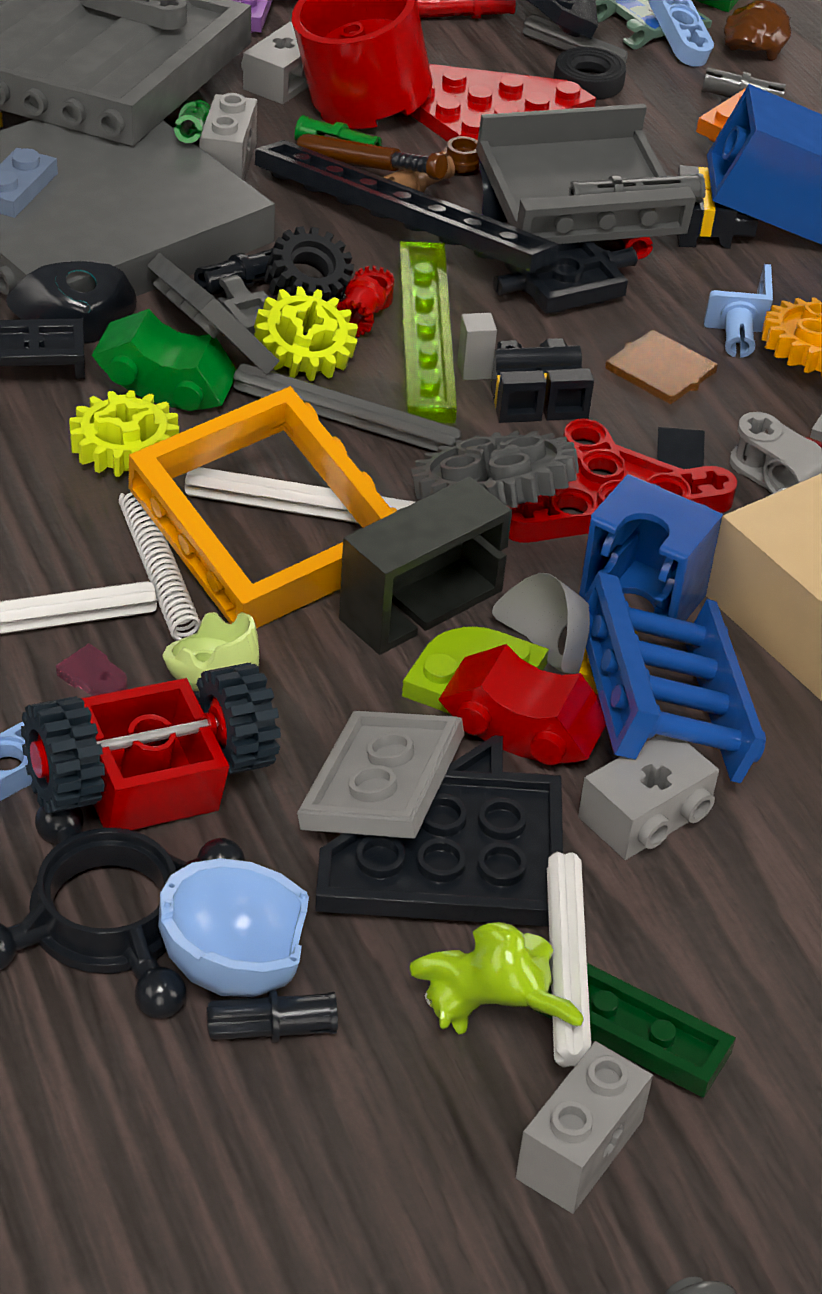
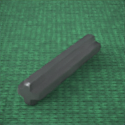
(550, 34)

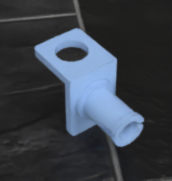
(740, 314)

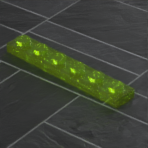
(427, 332)

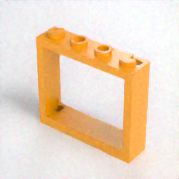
(199, 548)

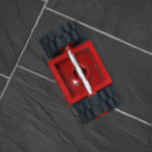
(151, 748)

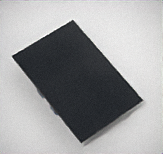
(681, 447)

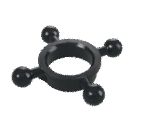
(132, 947)

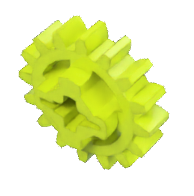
(329, 336)
(119, 428)

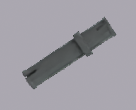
(617, 184)

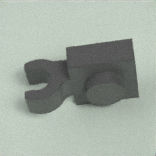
(241, 302)

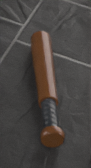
(375, 156)

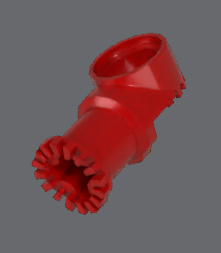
(366, 295)

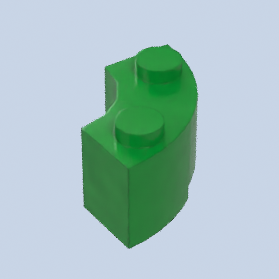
(169, 364)

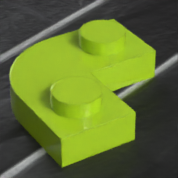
(445, 653)

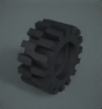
(312, 251)

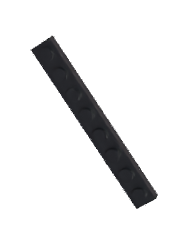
(412, 207)

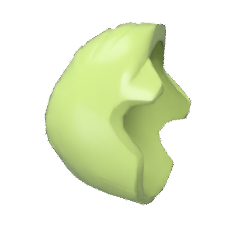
(213, 647)

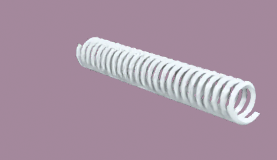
(146, 552)

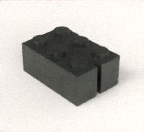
(425, 561)

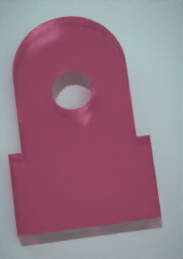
(91, 672)

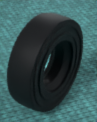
(607, 65)

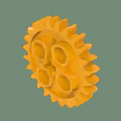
(795, 333)

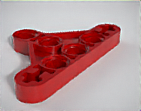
(545, 520)

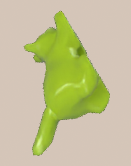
(501, 970)

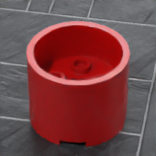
(362, 58)

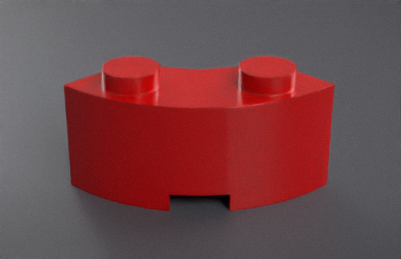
(534, 710)

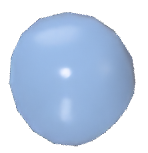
(233, 926)

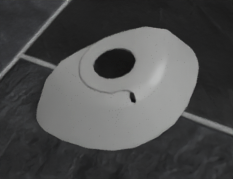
(540, 611)

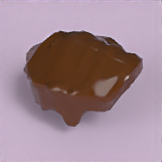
(758, 27)

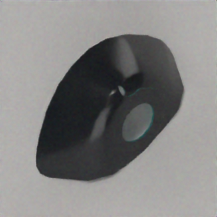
(48, 296)

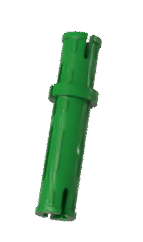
(188, 120)

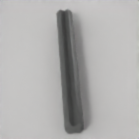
(350, 409)

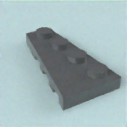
(208, 312)

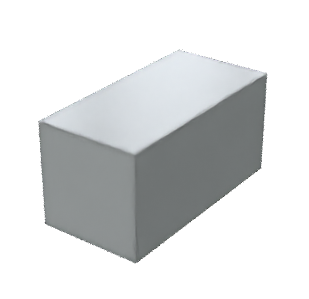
(476, 346)

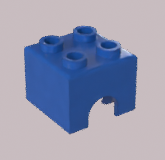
(654, 545)

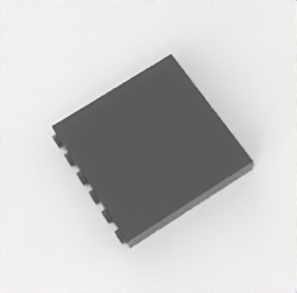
(128, 206)

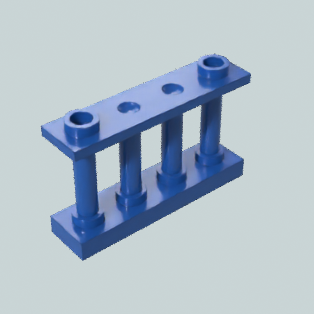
(630, 692)

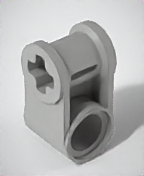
(774, 458)

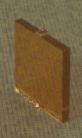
(661, 366)

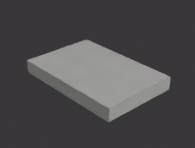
(382, 774)

